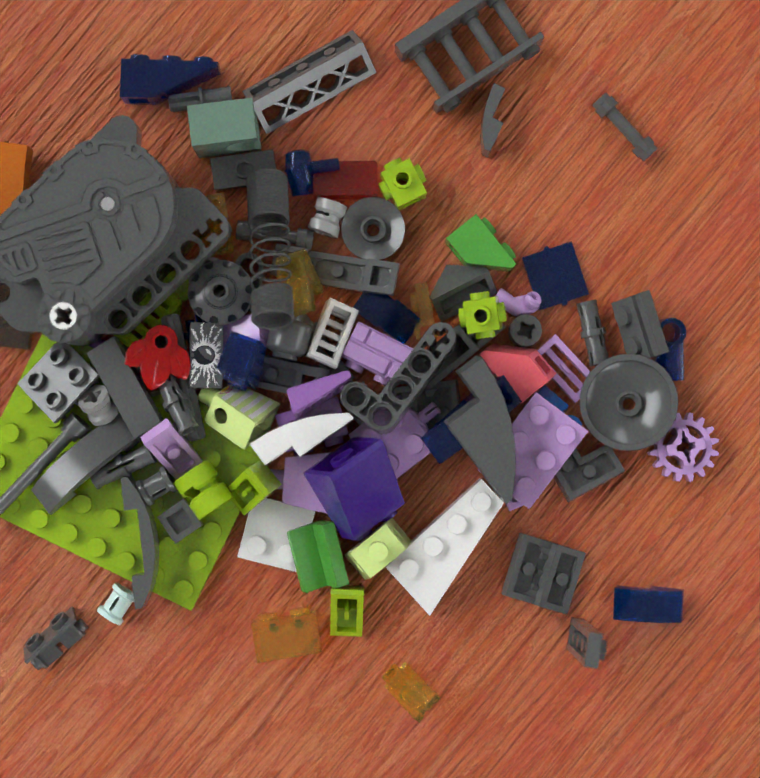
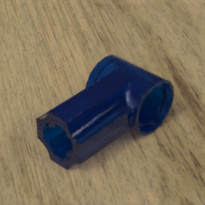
(674, 359)

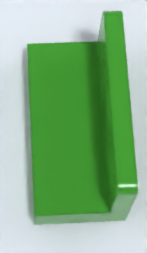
(317, 556)

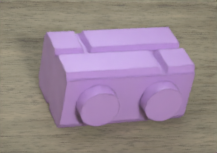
(375, 353)

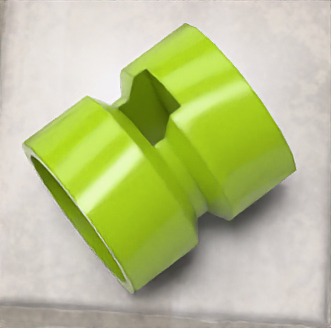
(203, 489)

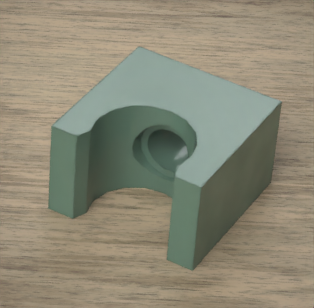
(224, 128)

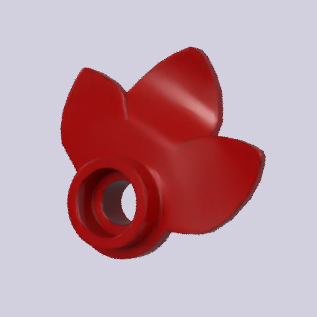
(158, 362)

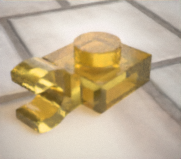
(421, 302)

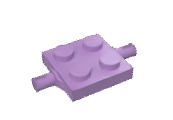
(404, 442)

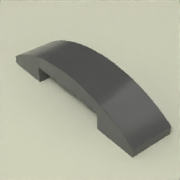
(349, 272)
(82, 462)
(142, 582)

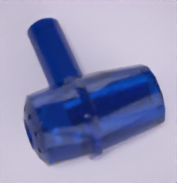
(301, 171)

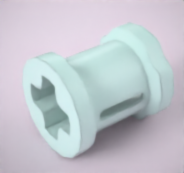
(117, 604)

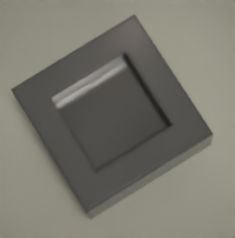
(179, 521)

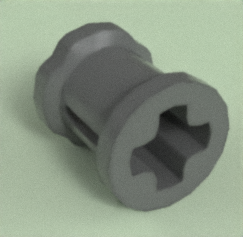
(156, 486)

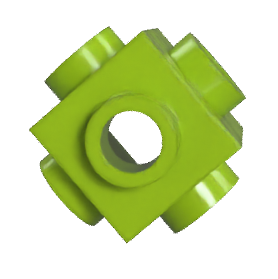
(407, 194)
(495, 315)

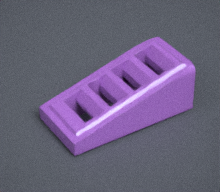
(310, 395)

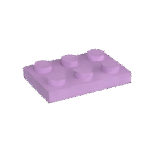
(542, 445)

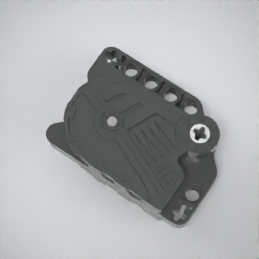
(97, 236)

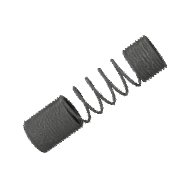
(269, 212)

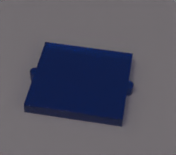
(555, 275)

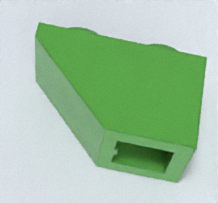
(477, 246)

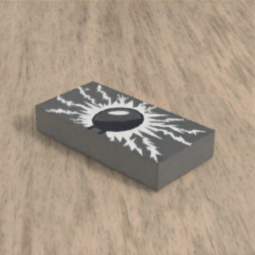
(204, 355)

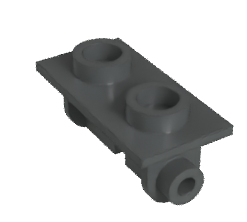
(43, 648)

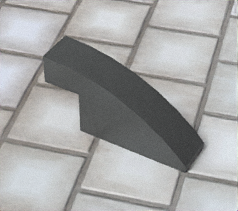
(486, 428)

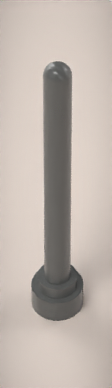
(73, 429)

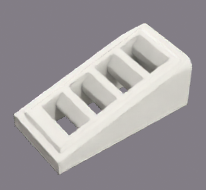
(338, 310)

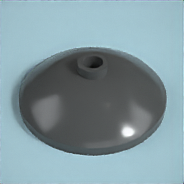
(623, 379)

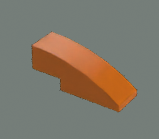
(14, 172)

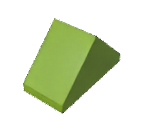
(253, 487)
(347, 611)

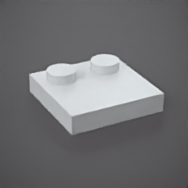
(266, 533)

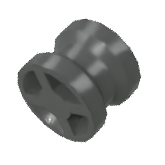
(520, 333)

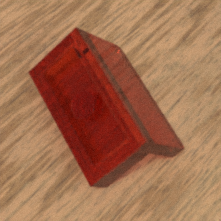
(352, 182)

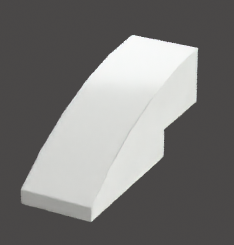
(300, 434)

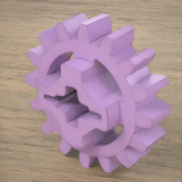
(685, 459)

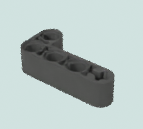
(404, 375)

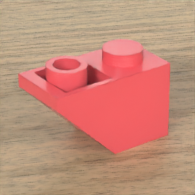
(521, 366)

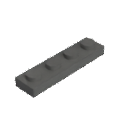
(586, 643)

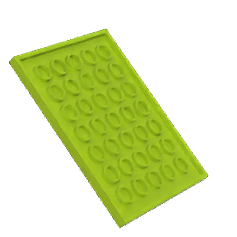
(95, 518)

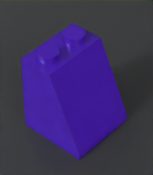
(356, 486)

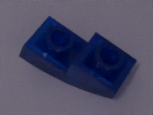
(648, 605)

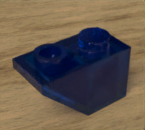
(242, 361)

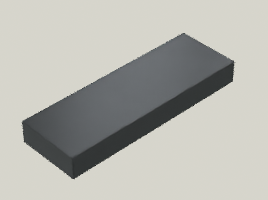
(125, 387)

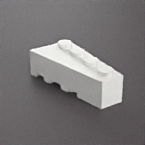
(445, 545)

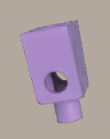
(295, 485)

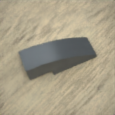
(465, 347)

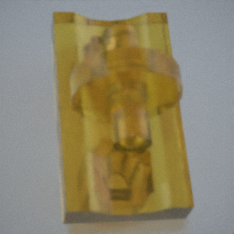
(410, 690)

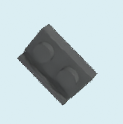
(640, 325)

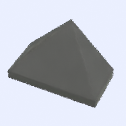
(456, 286)

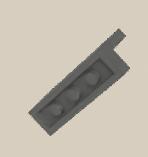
(304, 72)

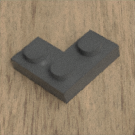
(587, 472)

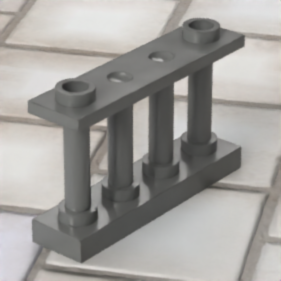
(440, 30)

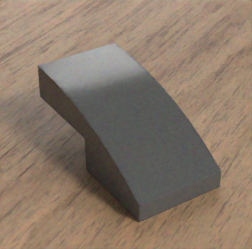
(490, 126)

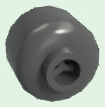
(290, 341)

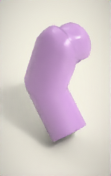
(520, 305)

